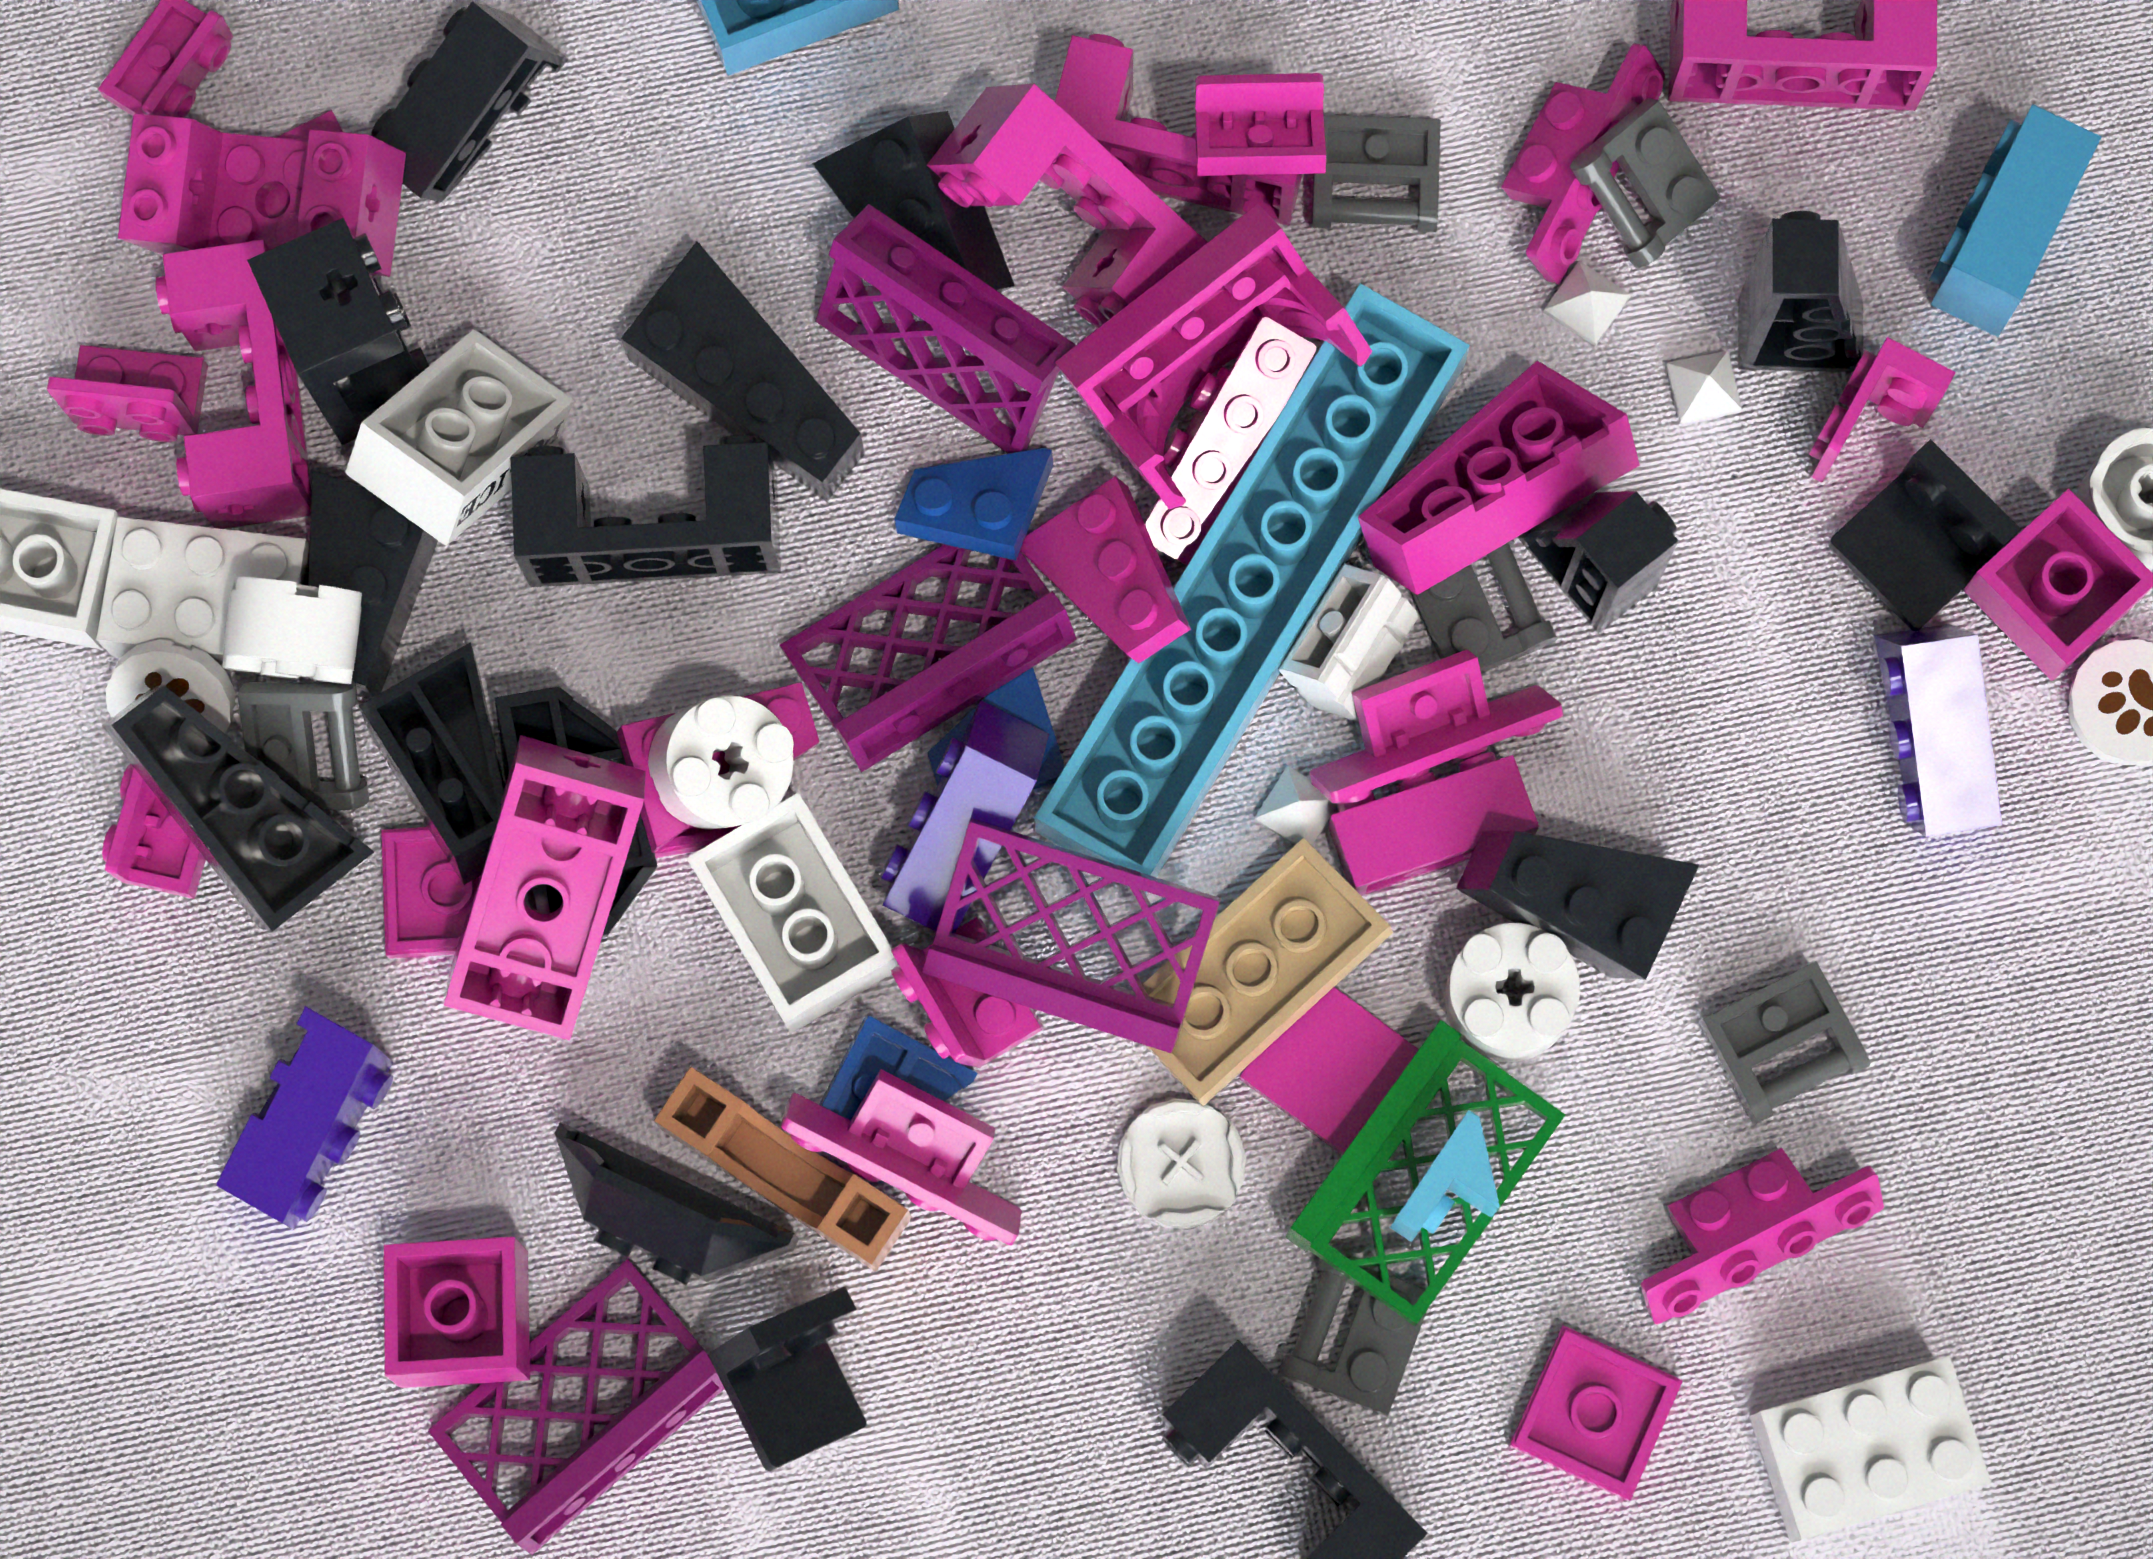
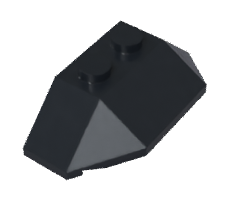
(559, 720)
(664, 1215)

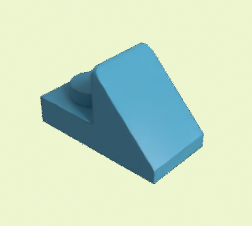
(1459, 1167)

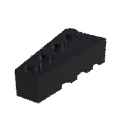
(1801, 300)
(733, 367)
(237, 812)

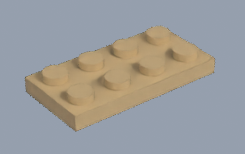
(1266, 967)

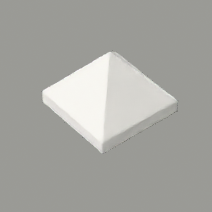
(1586, 303)
(1703, 387)
(1295, 808)

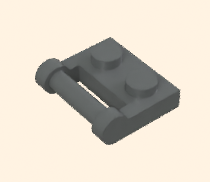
(1379, 153)
(1659, 170)
(1462, 619)
(281, 736)
(1775, 1022)
(1373, 1351)

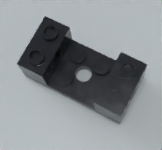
(341, 343)
(561, 547)
(1240, 1391)

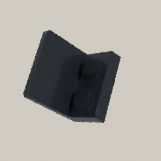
(1923, 537)
(790, 1382)

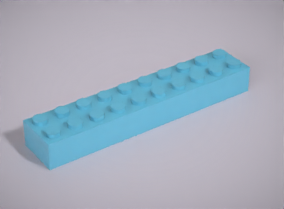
(1252, 589)

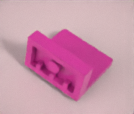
(1898, 381)
(133, 392)
(963, 1021)

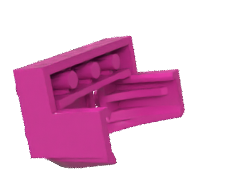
(1190, 324)

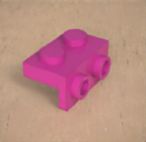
(168, 60)
(1260, 124)
(149, 845)

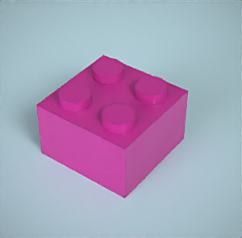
(2060, 584)
(456, 1312)

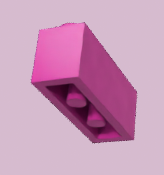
(1429, 822)

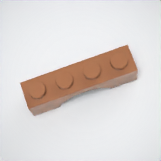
(781, 1171)

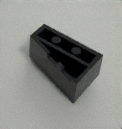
(463, 95)
(894, 178)
(369, 550)
(1605, 552)
(444, 755)
(1597, 899)

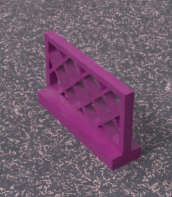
(956, 311)
(945, 684)
(1053, 988)
(616, 1447)

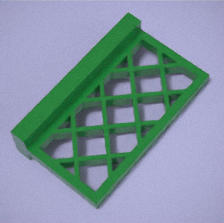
(1379, 1140)

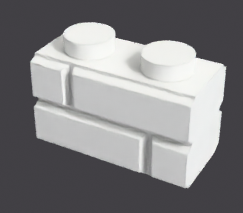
(1348, 640)

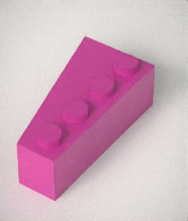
(1498, 477)

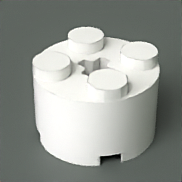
(2114, 488)
(292, 630)
(753, 746)
(1538, 965)

